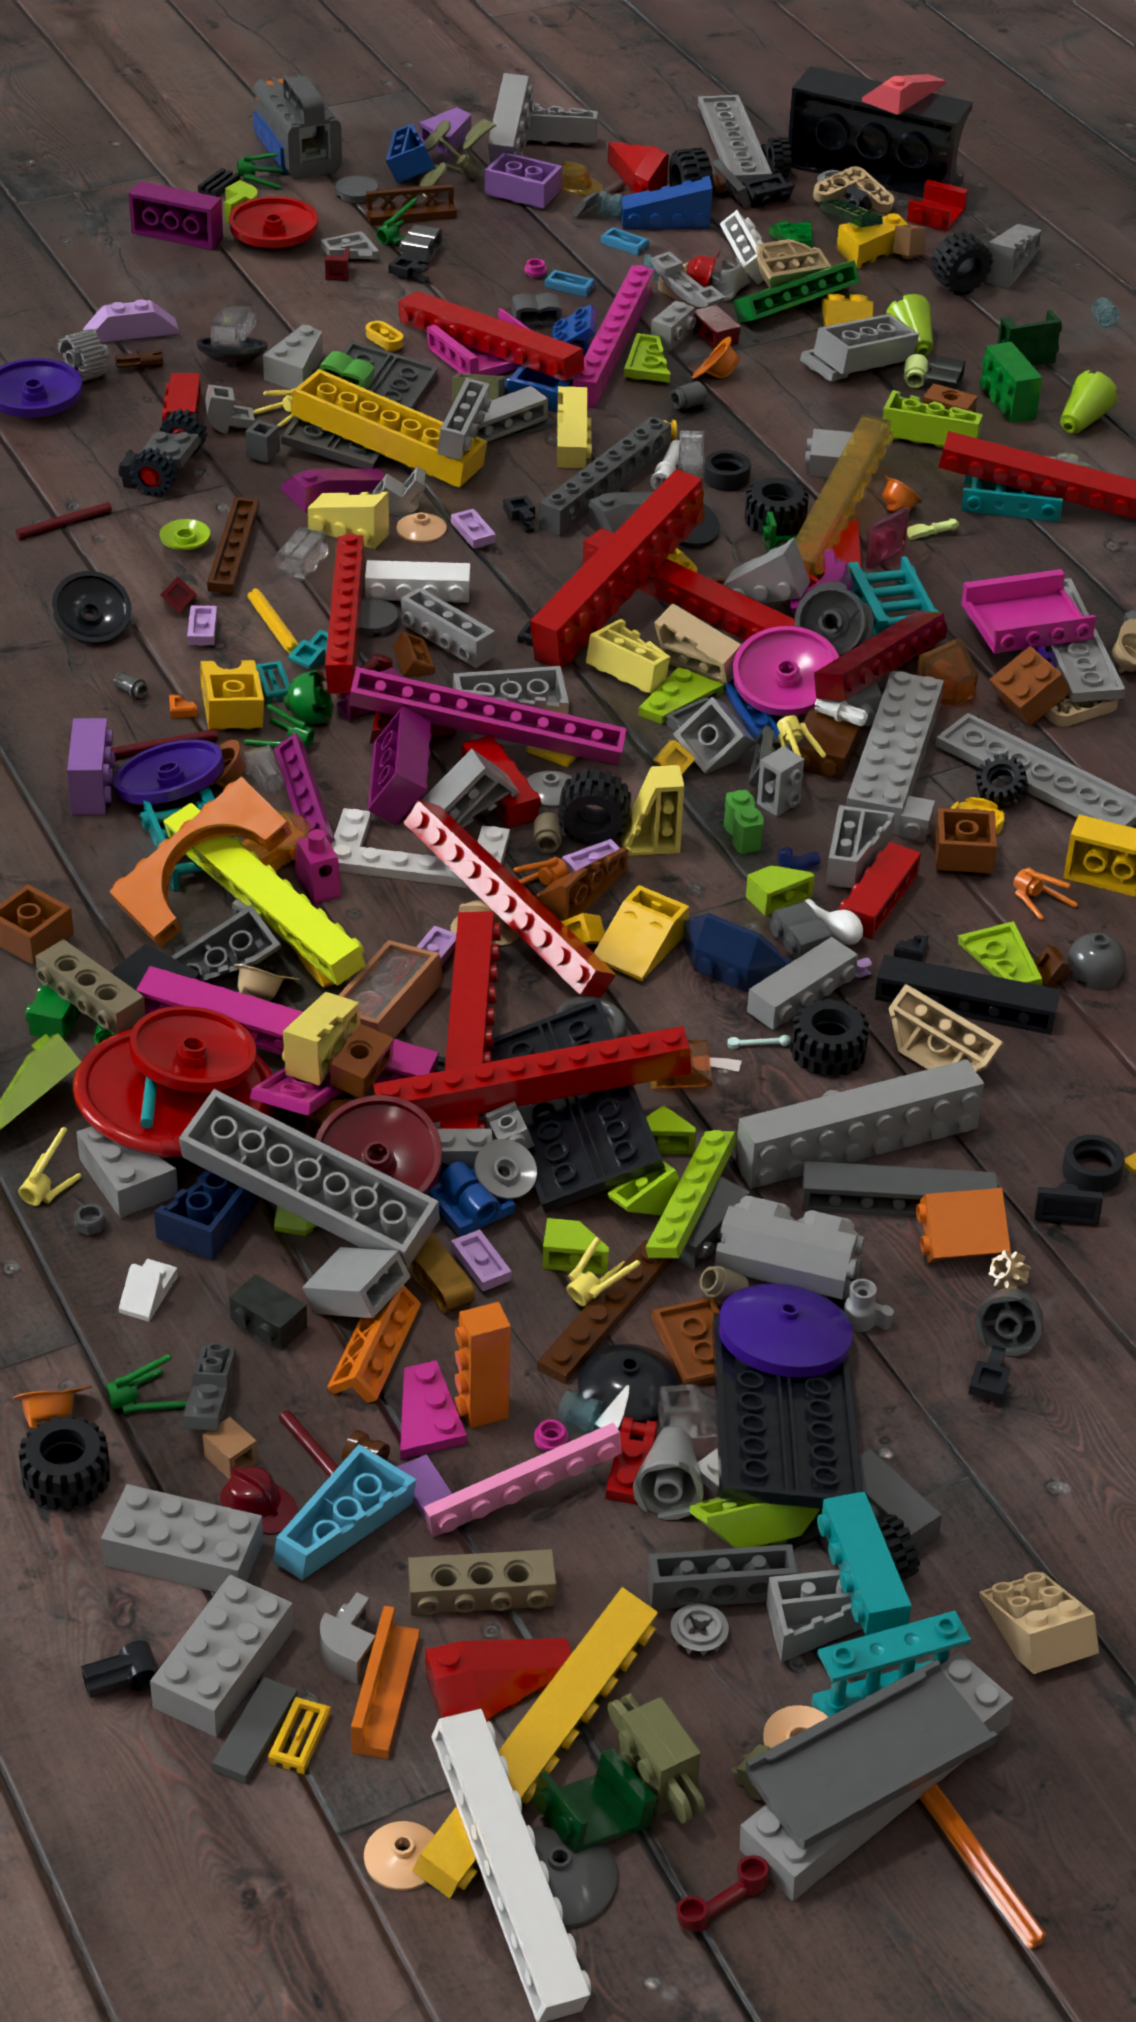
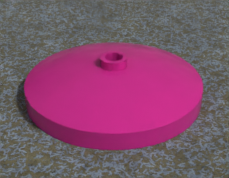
(778, 669)

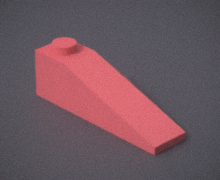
(903, 92)

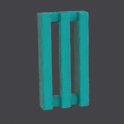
(276, 693)

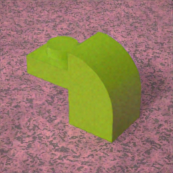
(237, 194)

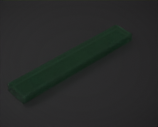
(851, 213)

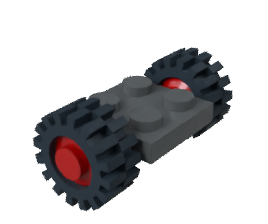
(166, 451)

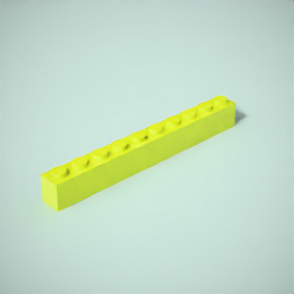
(275, 901)

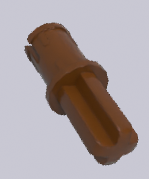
(139, 359)

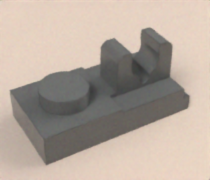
(763, 747)

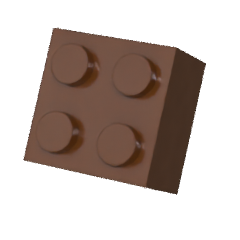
(1030, 685)
(965, 840)
(33, 923)

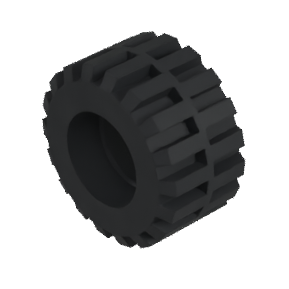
(689, 165)
(961, 263)
(778, 495)
(599, 790)
(829, 1037)
(66, 1483)

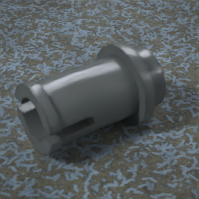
(135, 687)

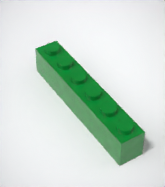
(796, 291)

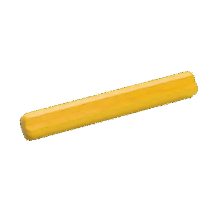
(272, 620)

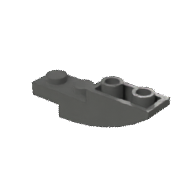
(210, 1388)

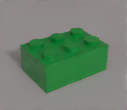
(1010, 382)

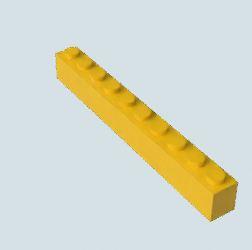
(547, 1728)

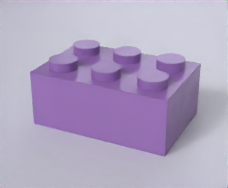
(523, 180)
(90, 766)

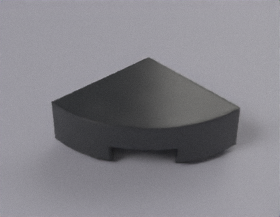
(912, 949)

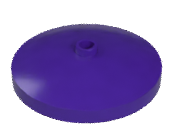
(38, 387)
(169, 771)
(785, 1330)

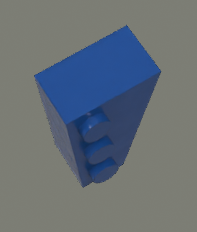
(407, 154)

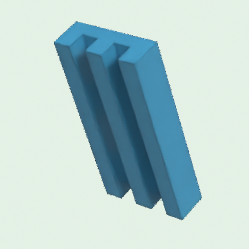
(624, 241)
(569, 283)

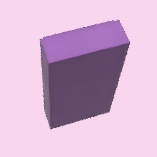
(429, 1482)

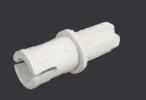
(841, 711)

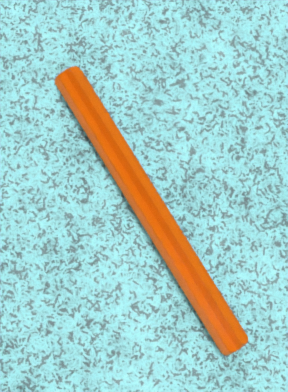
(983, 1867)

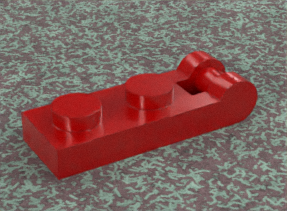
(626, 1465)

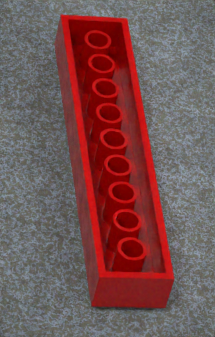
(617, 569)

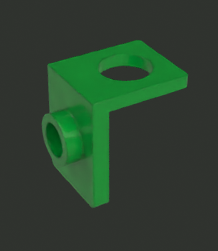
(769, 533)

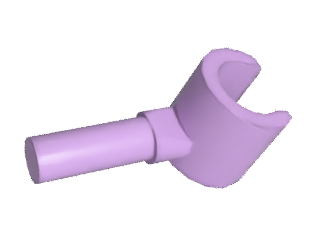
(862, 965)

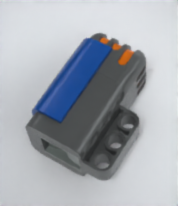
(297, 126)

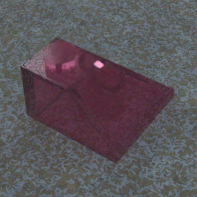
(886, 538)

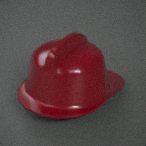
(257, 1493)

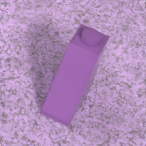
(460, 126)

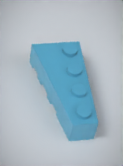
(343, 1511)

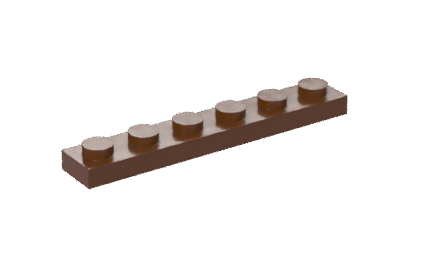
(233, 545)
(601, 1317)

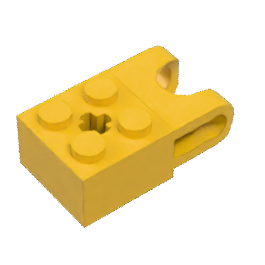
(232, 696)

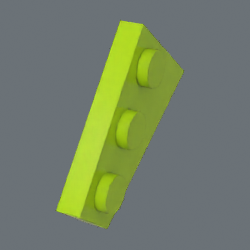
(647, 359)
(677, 692)
(1002, 953)

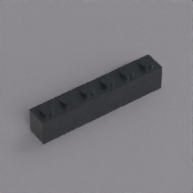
(972, 993)

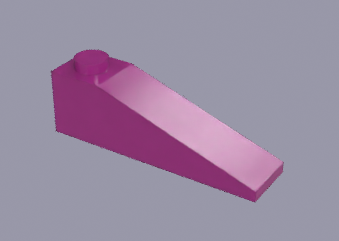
(310, 484)

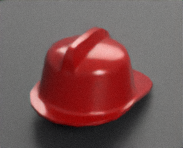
(701, 268)

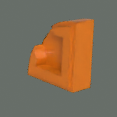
(181, 708)

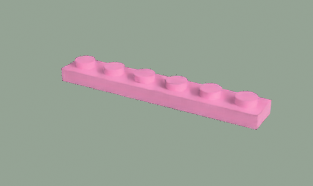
(522, 1480)

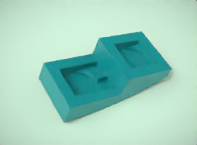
(311, 653)

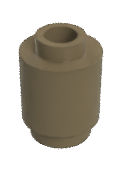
(547, 832)
(721, 1282)

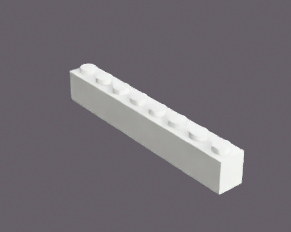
(511, 1866)

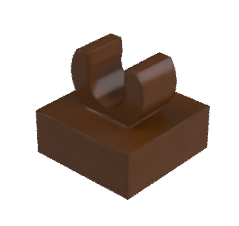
(1052, 966)

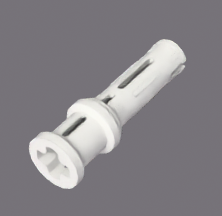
(667, 466)

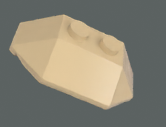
(788, 260)
(936, 1035)

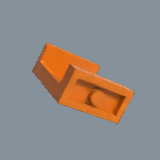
(963, 1224)

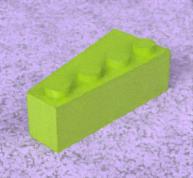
(928, 422)

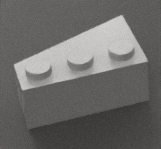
(294, 357)
(773, 576)
(471, 788)
(855, 843)
(126, 1176)

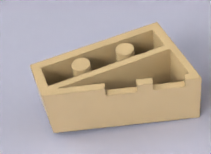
(696, 645)

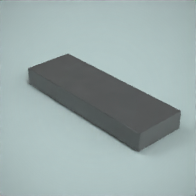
(733, 185)
(254, 1730)

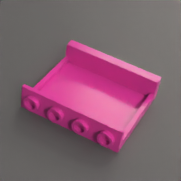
(467, 359)
(1025, 611)

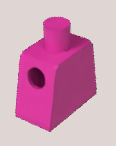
(317, 854)

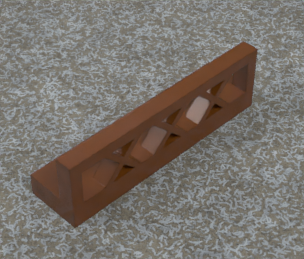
(418, 212)

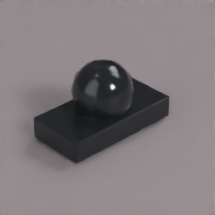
(1068, 1204)

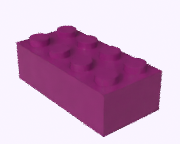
(176, 215)
(400, 765)

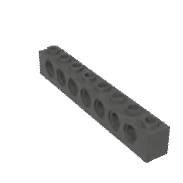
(604, 475)

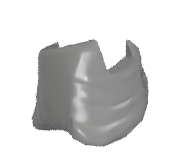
(730, 279)

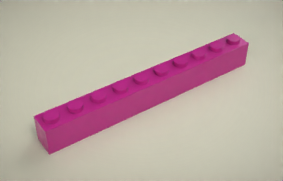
(615, 332)
(489, 716)
(263, 1018)

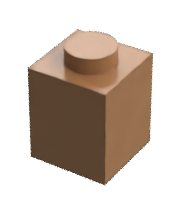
(909, 240)
(230, 1447)

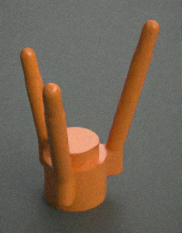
(549, 872)
(1030, 884)

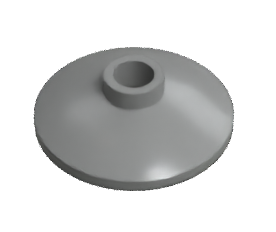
(548, 786)
(511, 1158)

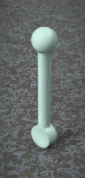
(734, 1043)

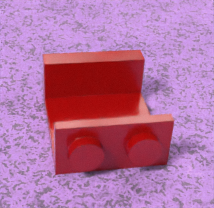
(939, 207)

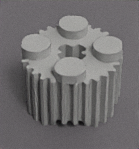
(85, 353)

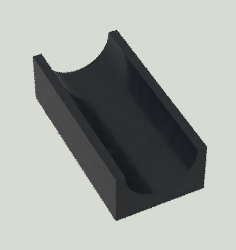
(901, 151)

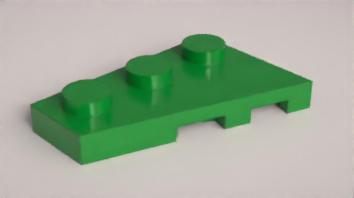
(797, 232)

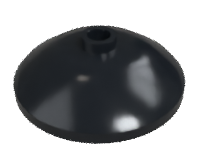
(233, 356)
(91, 594)
(634, 1365)

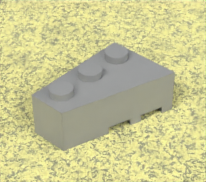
(808, 1611)

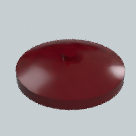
(388, 1137)

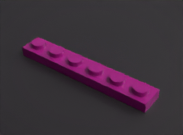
(302, 784)

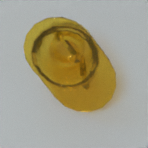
(577, 179)

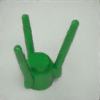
(246, 168)
(390, 231)
(305, 732)
(124, 1389)

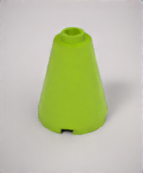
(916, 314)
(1088, 401)

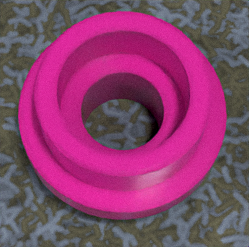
(535, 268)
(550, 1435)

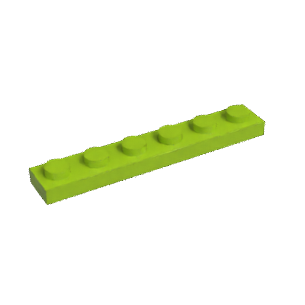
(691, 1194)

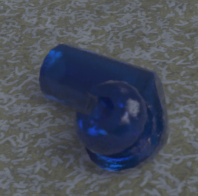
(801, 862)

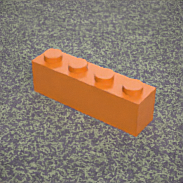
(483, 1365)

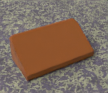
(413, 655)

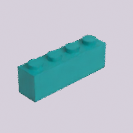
(864, 1563)

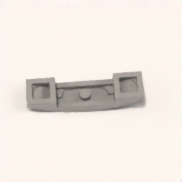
(685, 287)

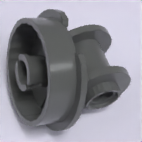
(836, 616)

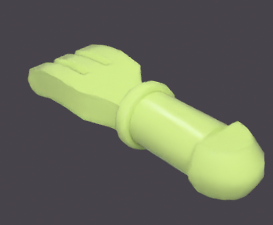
(922, 530)

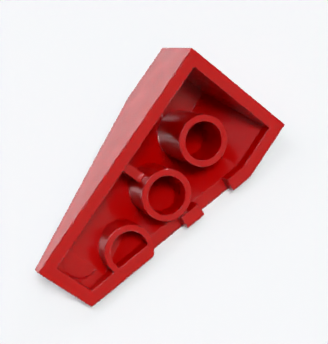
(639, 165)
(491, 1673)

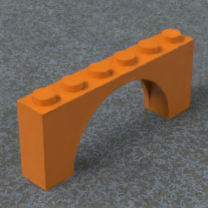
(235, 812)

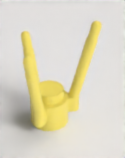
(286, 403)
(791, 733)
(37, 1185)
(587, 1285)

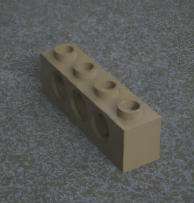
(90, 987)
(481, 1582)

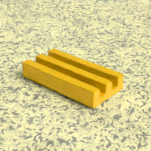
(290, 1760)

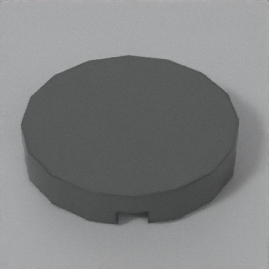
(354, 188)
(377, 617)

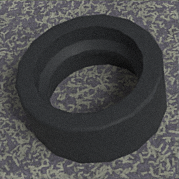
(727, 480)
(1095, 1147)

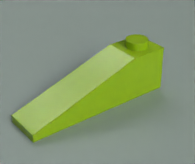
(37, 1074)

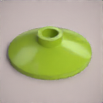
(185, 534)

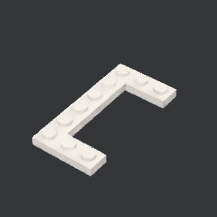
(398, 864)

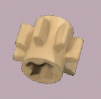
(1009, 1270)

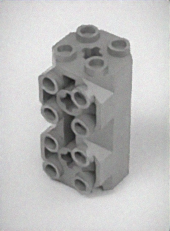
(772, 1246)

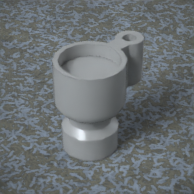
(863, 1310)

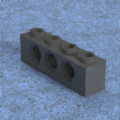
(716, 1575)

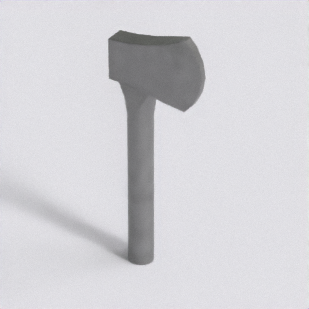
(591, 199)

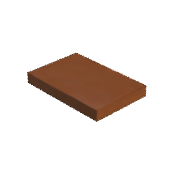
(688, 1339)

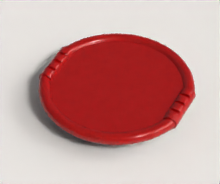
(112, 1091)

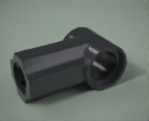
(131, 1668)

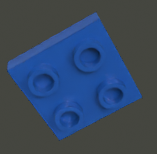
(577, 328)
(467, 1202)

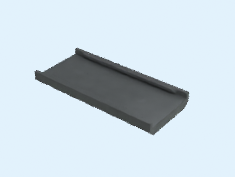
(868, 1755)

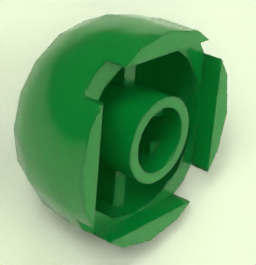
(308, 698)

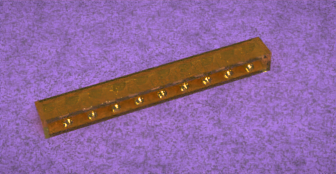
(842, 491)

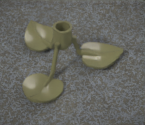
(466, 163)

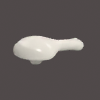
(842, 924)

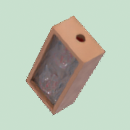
(394, 986)

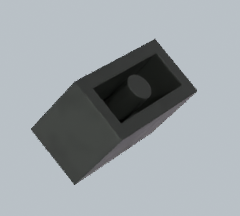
(268, 1312)

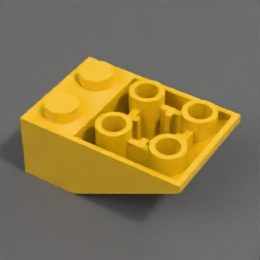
(838, 309)
(642, 932)

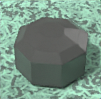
(90, 1219)

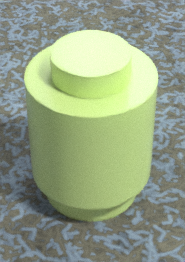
(915, 370)

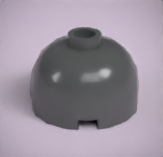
(1097, 961)
(1010, 1321)

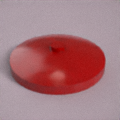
(273, 222)
(192, 1049)

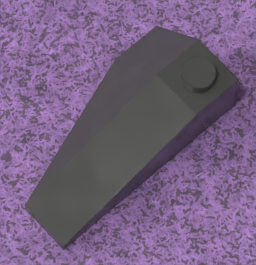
(613, 509)
(238, 940)

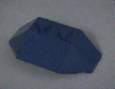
(730, 952)

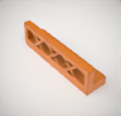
(375, 1347)
(384, 1687)

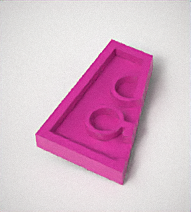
(428, 1412)

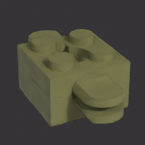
(659, 1754)

